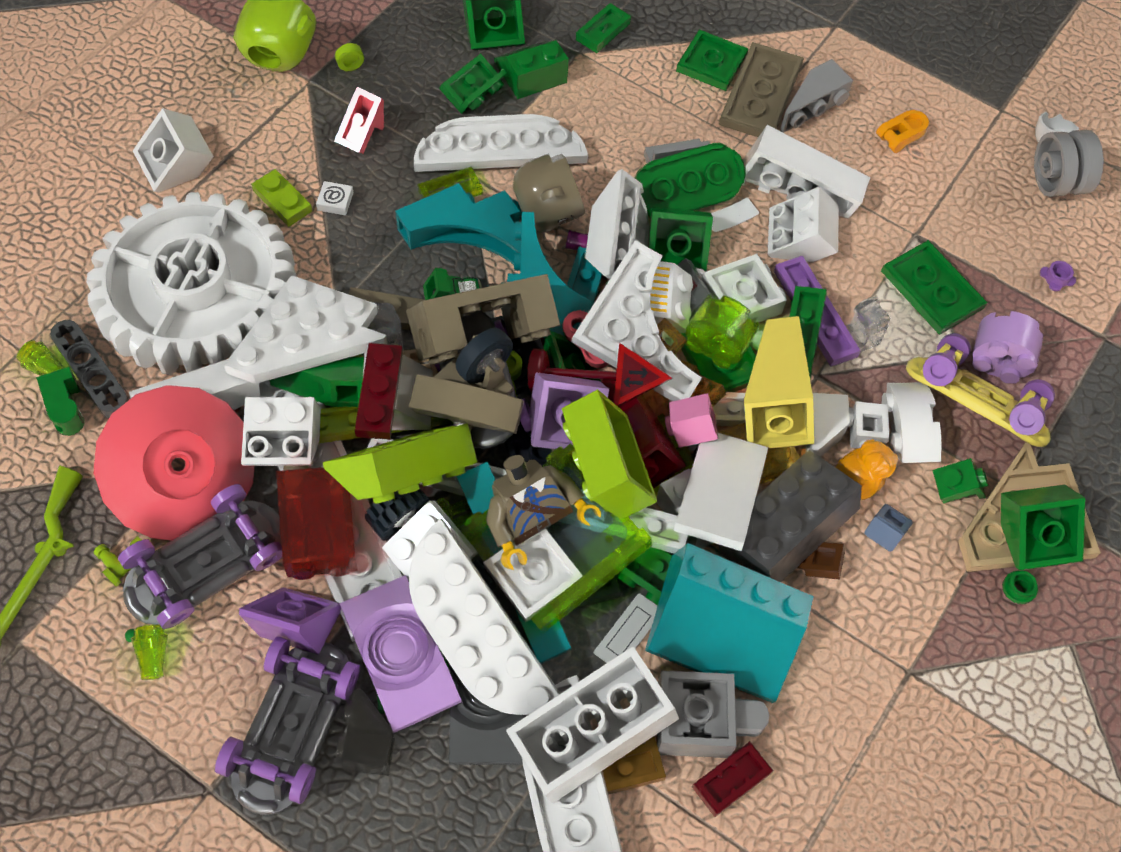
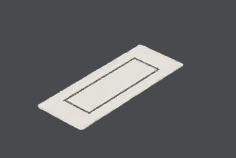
(628, 629)

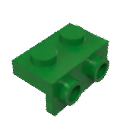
(471, 83)
(648, 571)

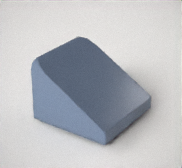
(888, 527)

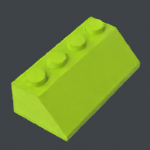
(404, 463)

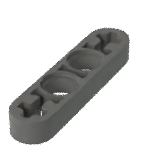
(89, 369)

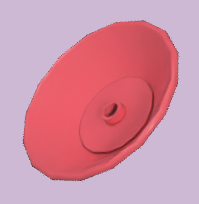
(138, 453)

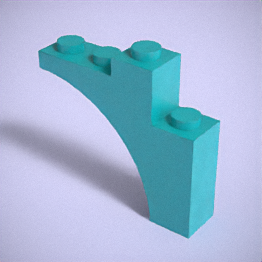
(456, 218)
(533, 263)

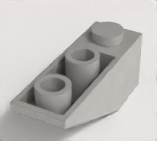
(820, 91)

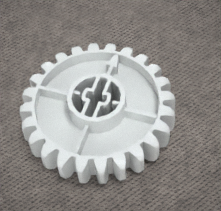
(187, 280)

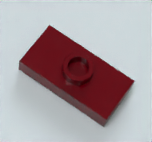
(732, 779)

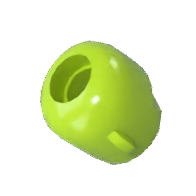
(275, 33)

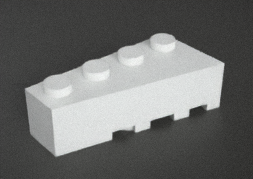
(794, 168)

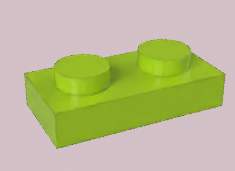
(281, 197)

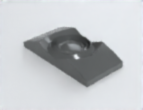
(479, 731)

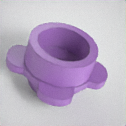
(1058, 275)

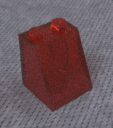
(316, 524)

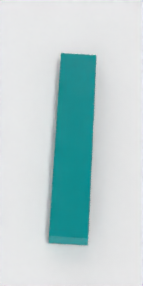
(478, 491)

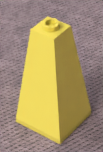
(780, 389)

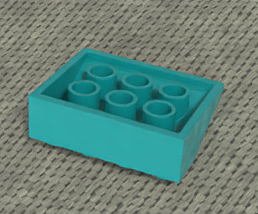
(728, 621)

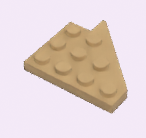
(984, 541)

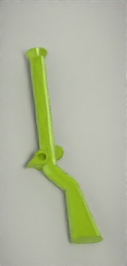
(63, 488)

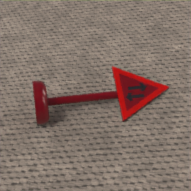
(632, 377)

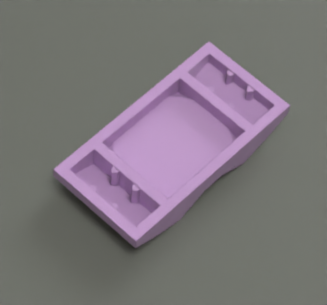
(400, 654)

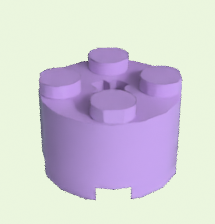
(1007, 346)

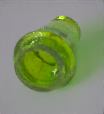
(38, 358)
(150, 650)

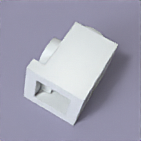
(869, 423)

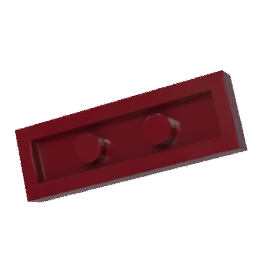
(379, 391)

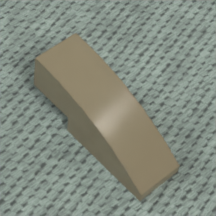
(465, 404)

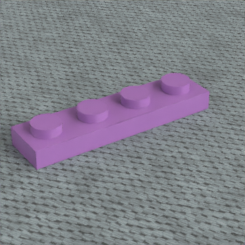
(834, 336)

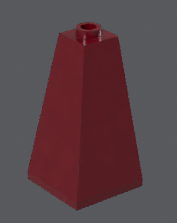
(655, 446)

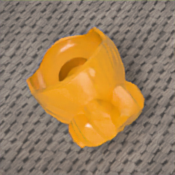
(869, 466)

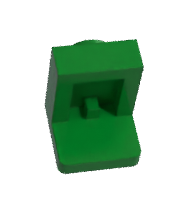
(960, 481)

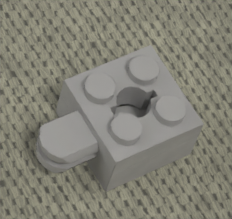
(707, 715)

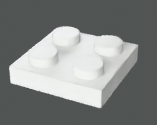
(540, 580)

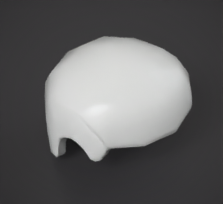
(1055, 124)

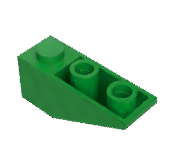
(330, 384)

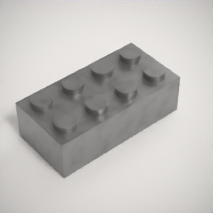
(796, 517)

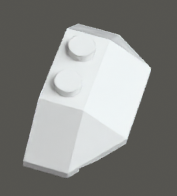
(616, 222)

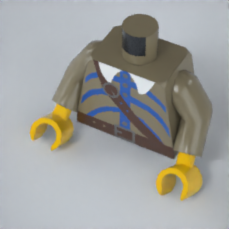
(529, 502)

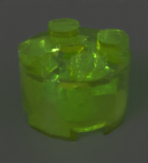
(721, 330)

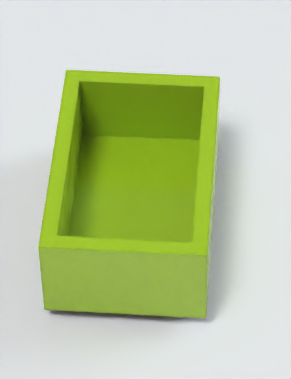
(607, 455)

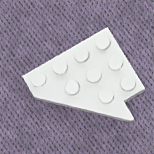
(304, 330)

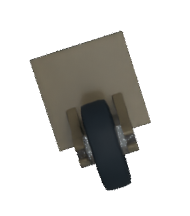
(482, 363)

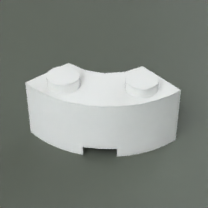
(913, 432)

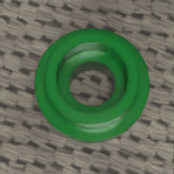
(1023, 579)

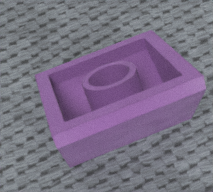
(293, 616)

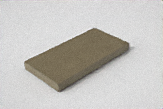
(761, 90)

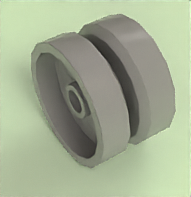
(1068, 163)

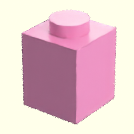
(692, 420)

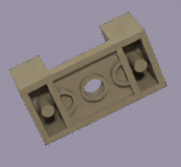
(525, 306)

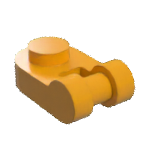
(910, 124)

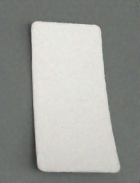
(733, 215)

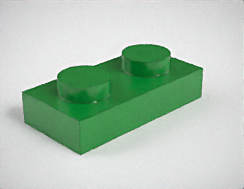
(603, 28)

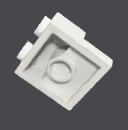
(750, 284)

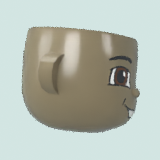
(548, 191)

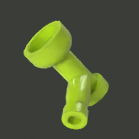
(114, 569)

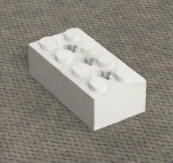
(568, 718)

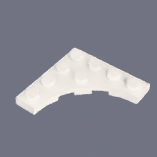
(626, 317)

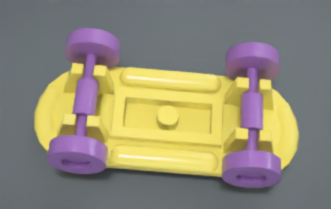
(1021, 418)

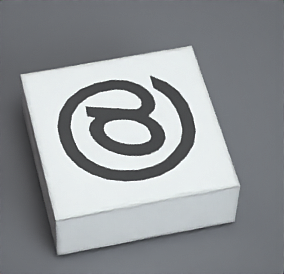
(334, 198)

